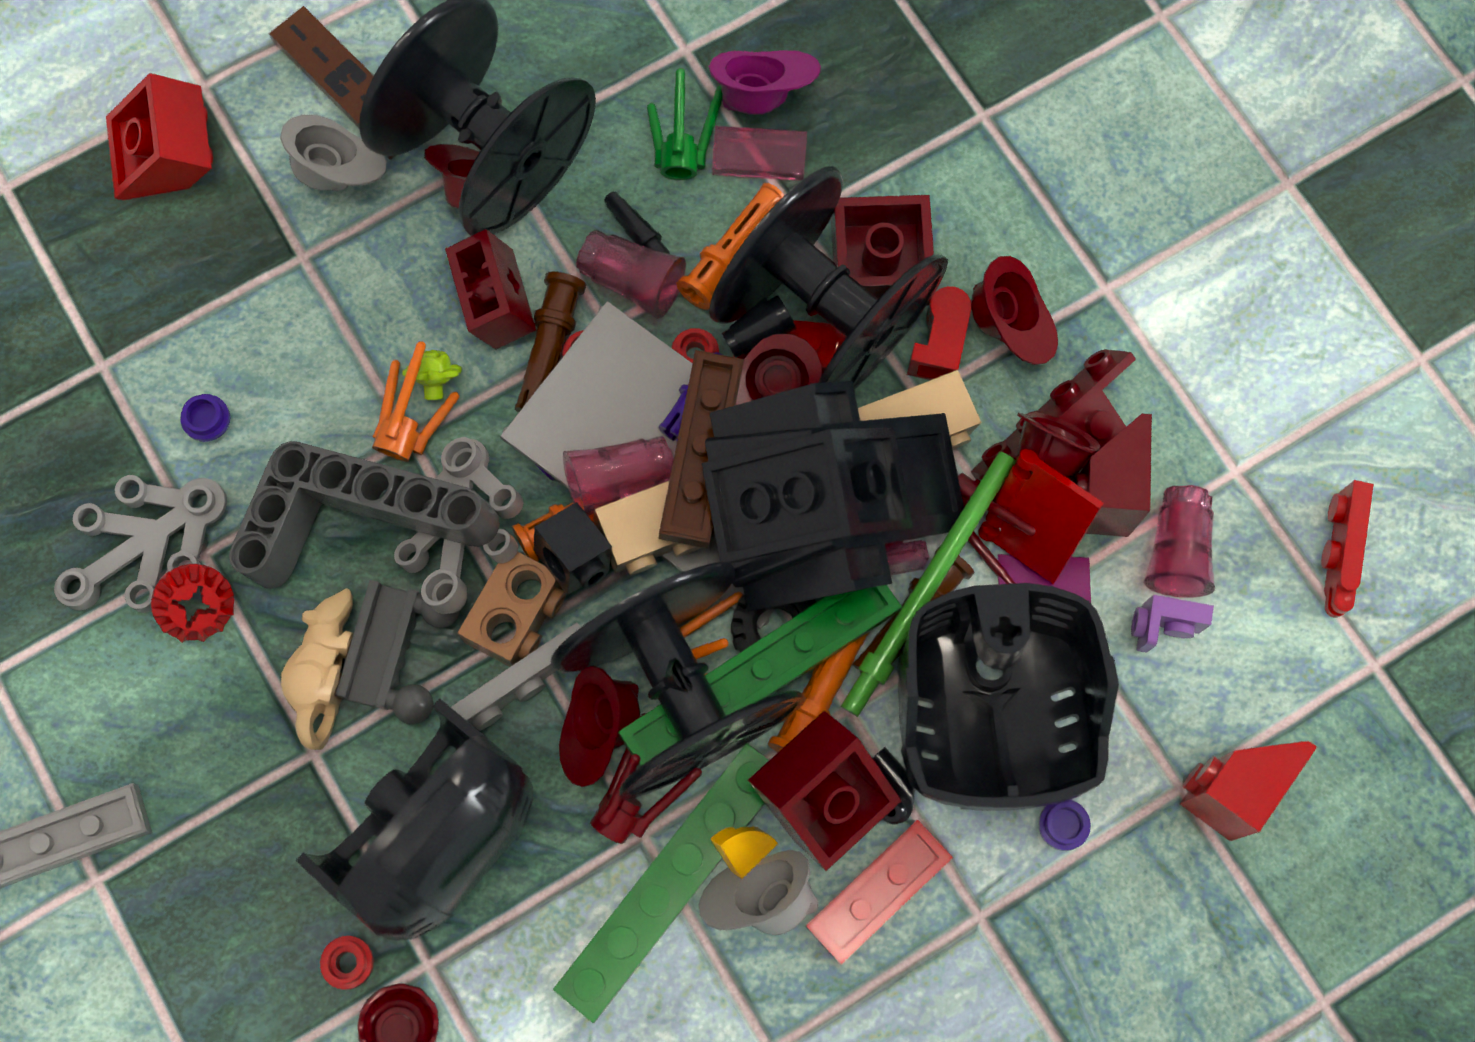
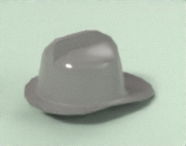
(329, 155)
(769, 898)

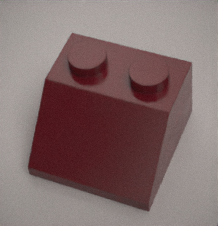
(1121, 479)

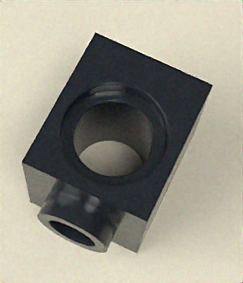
(572, 549)

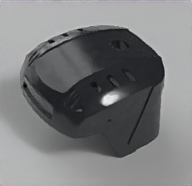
(1000, 734)
(431, 834)

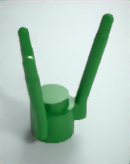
(679, 155)

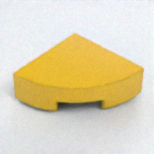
(743, 848)

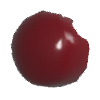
(398, 1015)

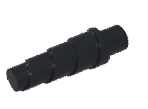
(635, 226)

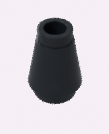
(760, 322)

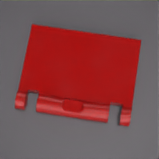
(1050, 504)

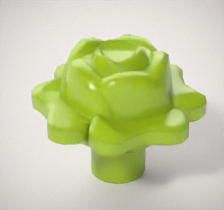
(434, 372)

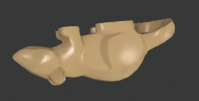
(315, 667)

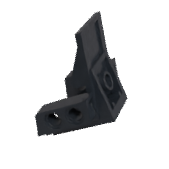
(815, 494)

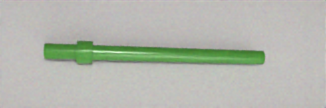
(877, 665)

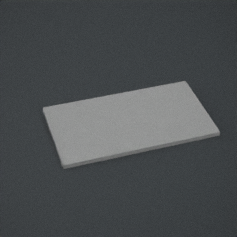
(604, 393)

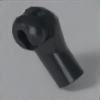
(898, 779)

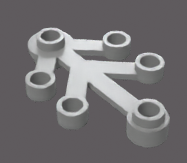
(463, 464)
(147, 538)

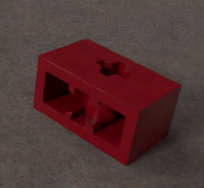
(490, 289)

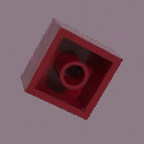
(881, 237)
(825, 790)

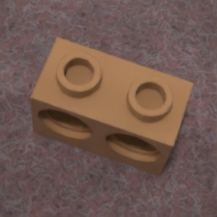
(500, 604)

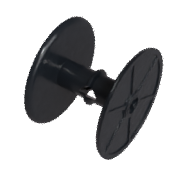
(435, 82)
(784, 253)
(650, 629)

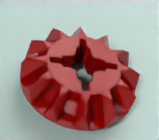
(181, 584)

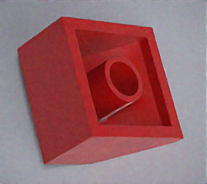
(158, 138)
(1244, 786)

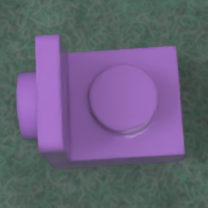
(1177, 617)

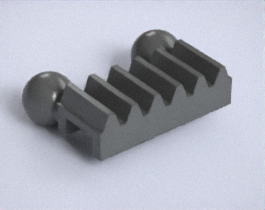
(379, 652)

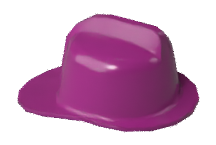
(761, 79)

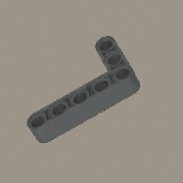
(303, 492)

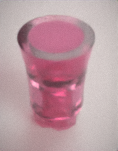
(632, 271)
(616, 471)
(1183, 544)

